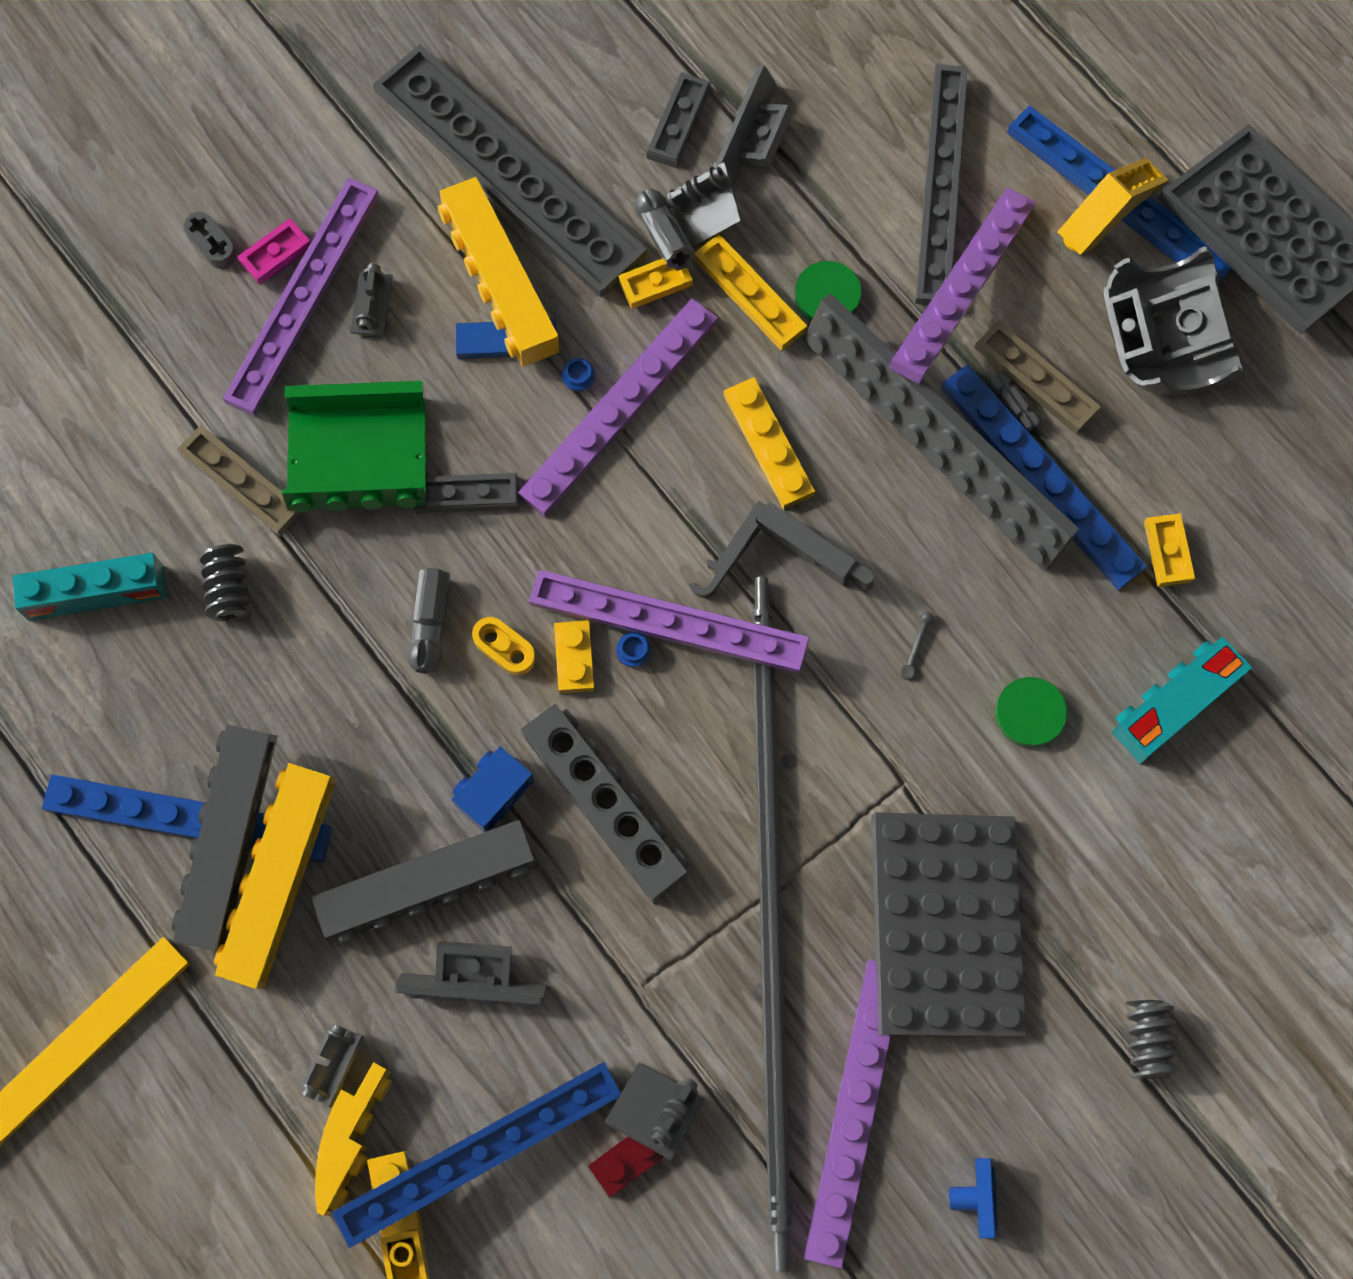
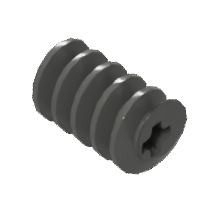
(222, 585)
(1153, 1039)

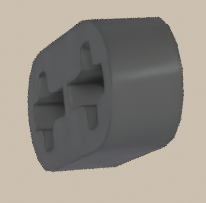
(205, 244)

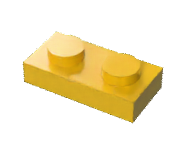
(653, 282)
(1169, 550)
(574, 657)

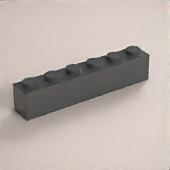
(224, 837)
(423, 882)

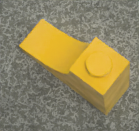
(1110, 203)

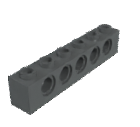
(653, 880)

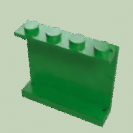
(356, 446)

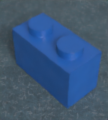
(492, 789)

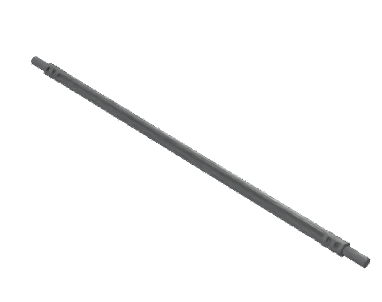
(771, 945)

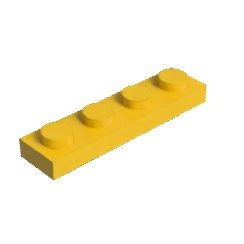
(750, 292)
(769, 443)

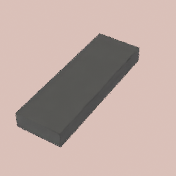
(678, 120)
(470, 493)

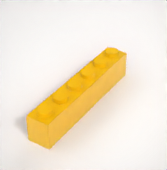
(499, 272)
(275, 876)

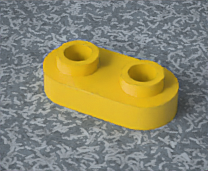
(504, 647)

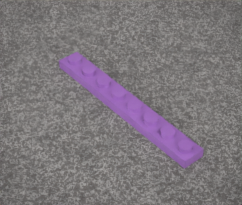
(962, 286)
(301, 297)
(617, 408)
(669, 621)
(849, 1131)

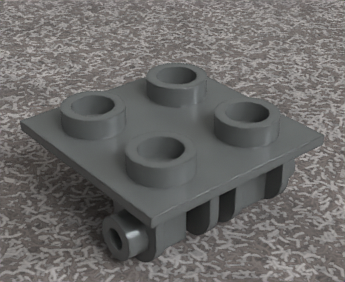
(705, 205)
(655, 1110)

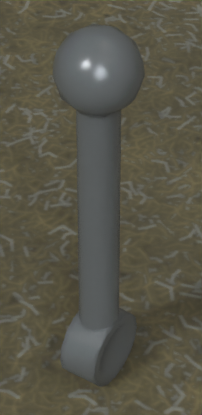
(907, 671)

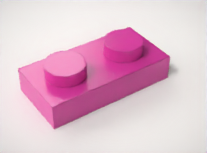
(274, 251)

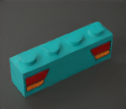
(89, 586)
(1181, 699)

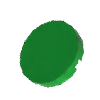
(826, 278)
(1030, 712)

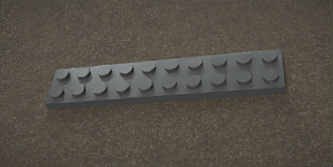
(510, 170)
(940, 435)

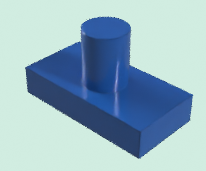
(980, 1198)

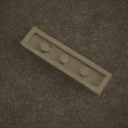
(1037, 377)
(238, 479)

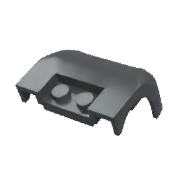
(1172, 326)

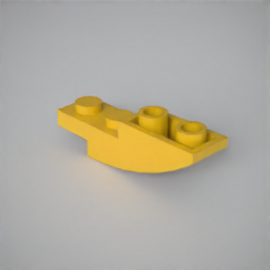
(339, 1152)
(404, 1240)

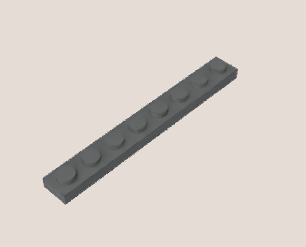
(941, 180)

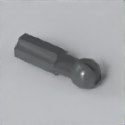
(664, 229)
(428, 620)

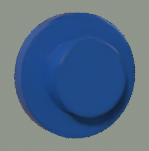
(578, 374)
(633, 649)

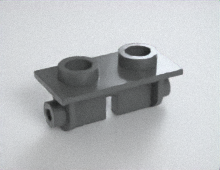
(371, 301)
(326, 1081)

